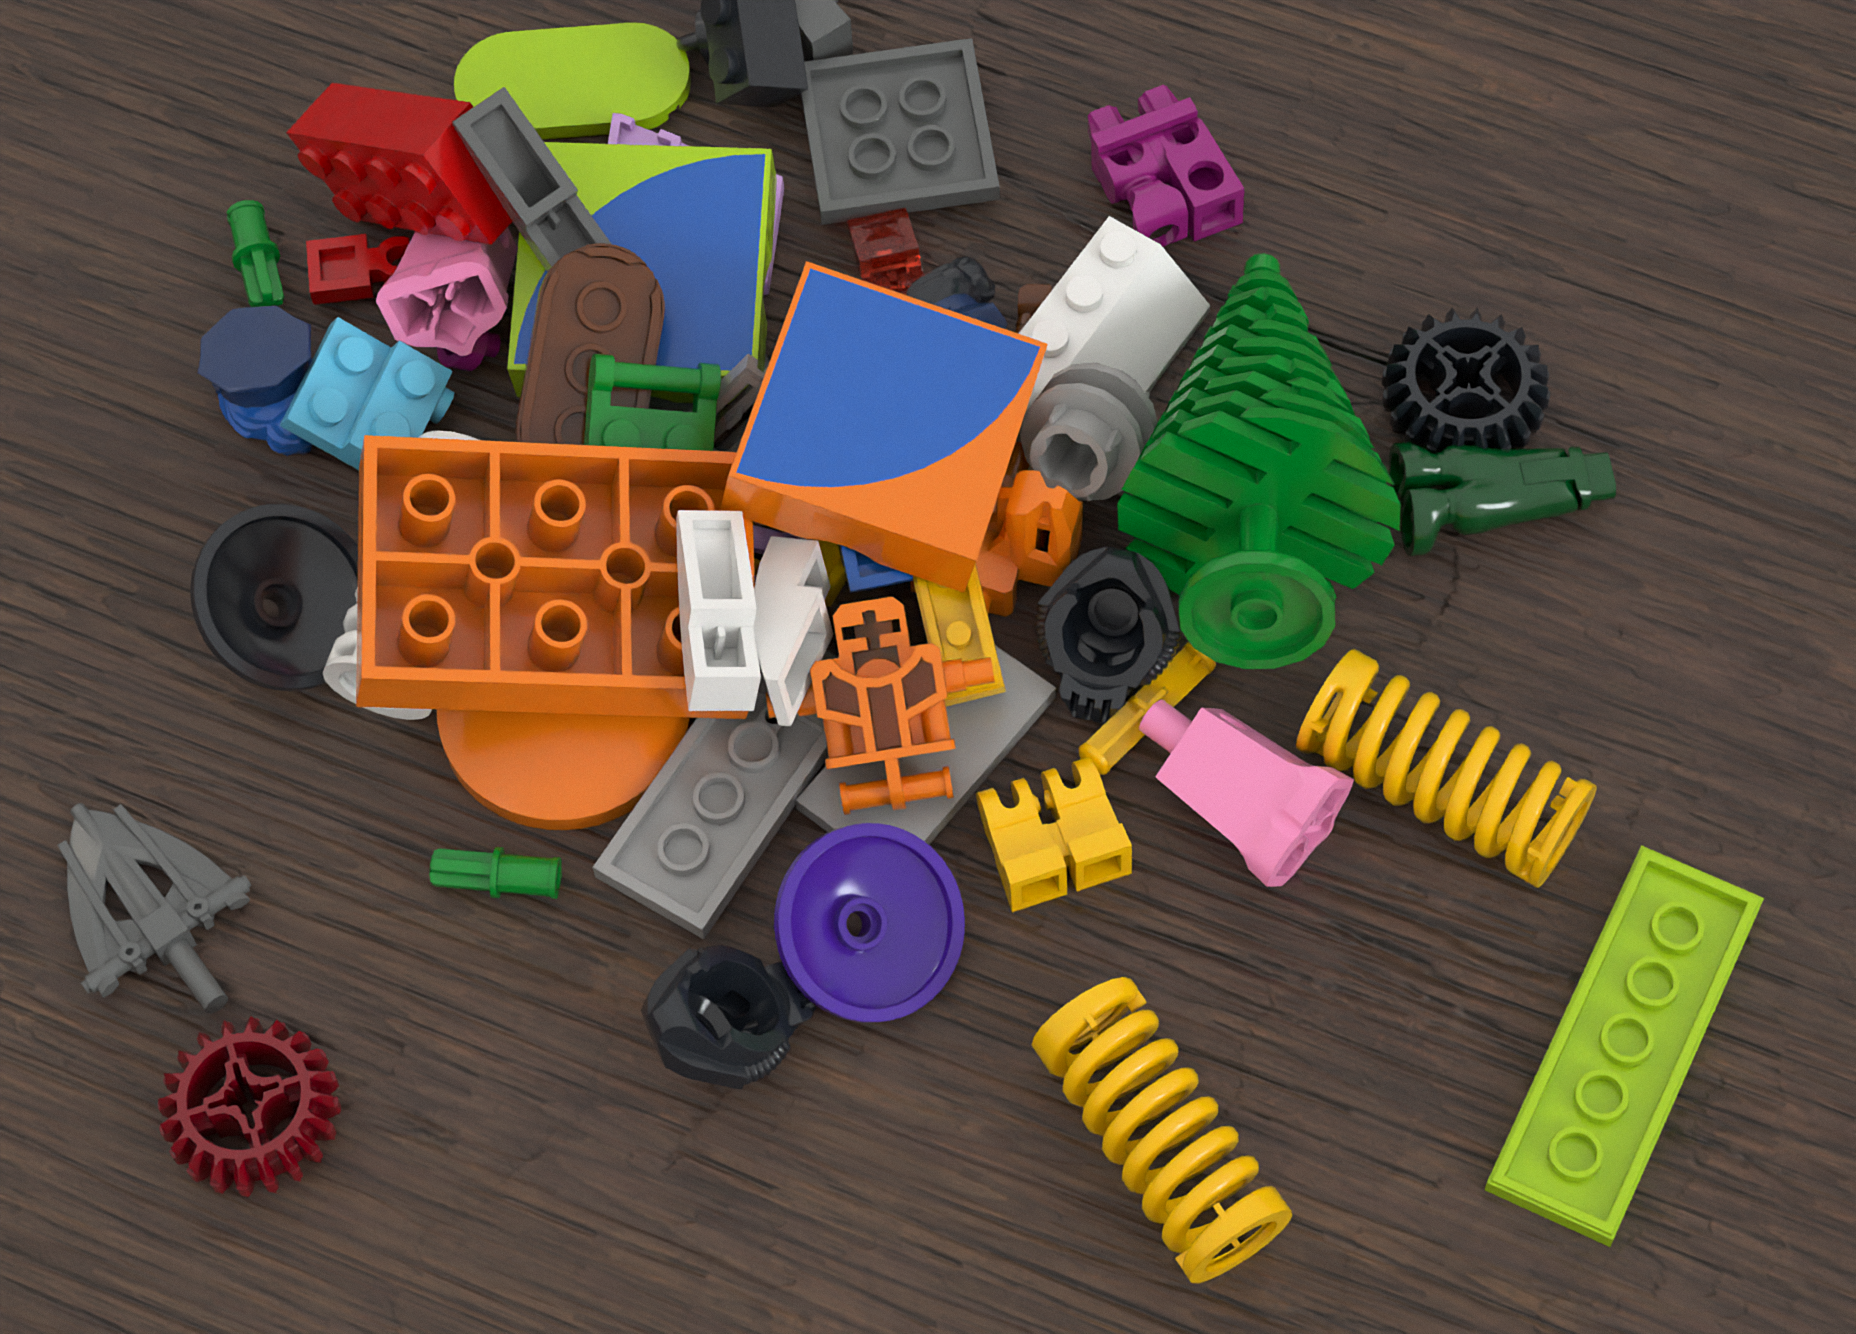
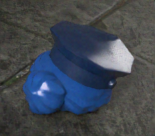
(255, 369)

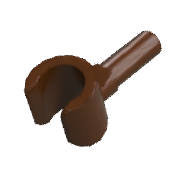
(1029, 299)

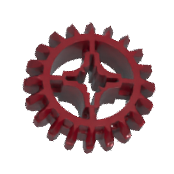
(222, 1112)

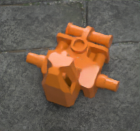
(1018, 531)
(886, 703)

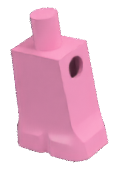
(448, 291)
(1247, 787)

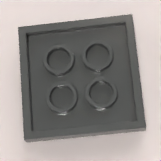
(898, 131)

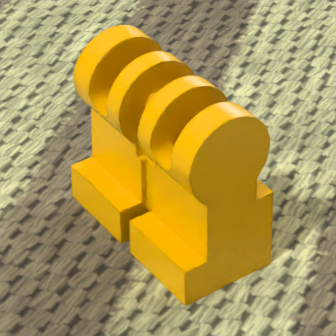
(1036, 856)

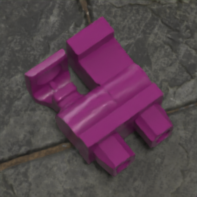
(1161, 148)

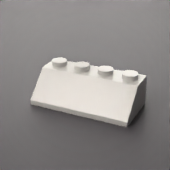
(1117, 308)

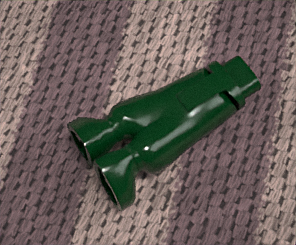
(1491, 488)

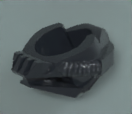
(1106, 630)
(724, 1016)

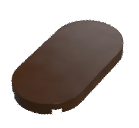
(587, 304)

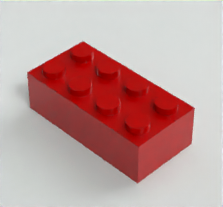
(398, 162)

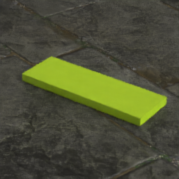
(1624, 1046)

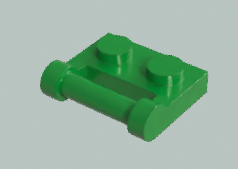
(651, 427)

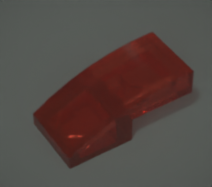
(886, 249)

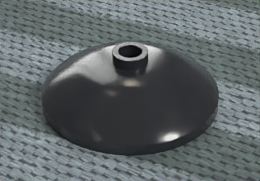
(283, 557)

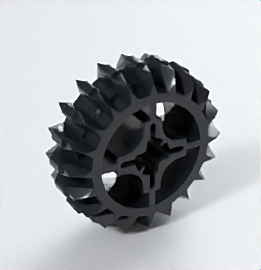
(1461, 357)

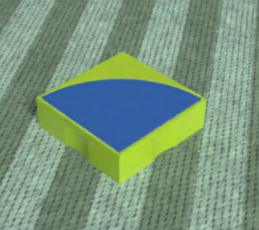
(698, 225)

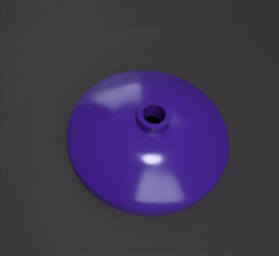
(907, 917)

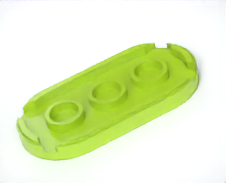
(579, 76)

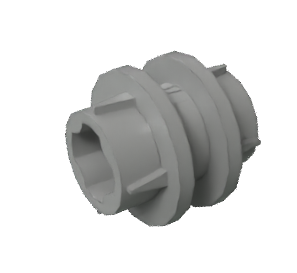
(1088, 430)

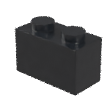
(754, 51)

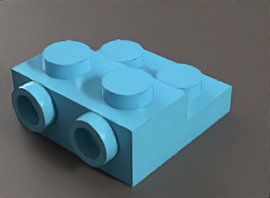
(365, 389)

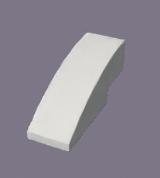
(716, 611)
(790, 620)

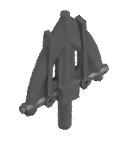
(110, 850)

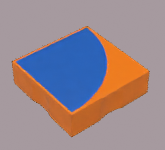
(884, 426)

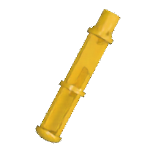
(1122, 729)

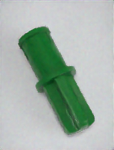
(255, 254)
(496, 872)

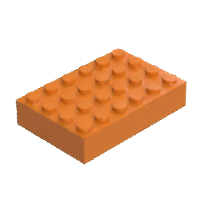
(526, 575)

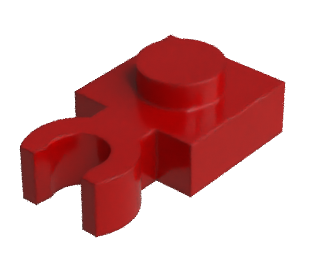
(348, 267)

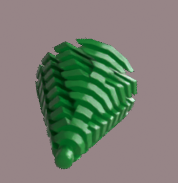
(1259, 484)

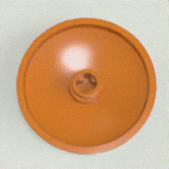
(557, 766)

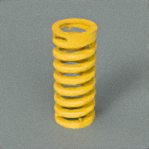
(1329, 735)
(1093, 1018)

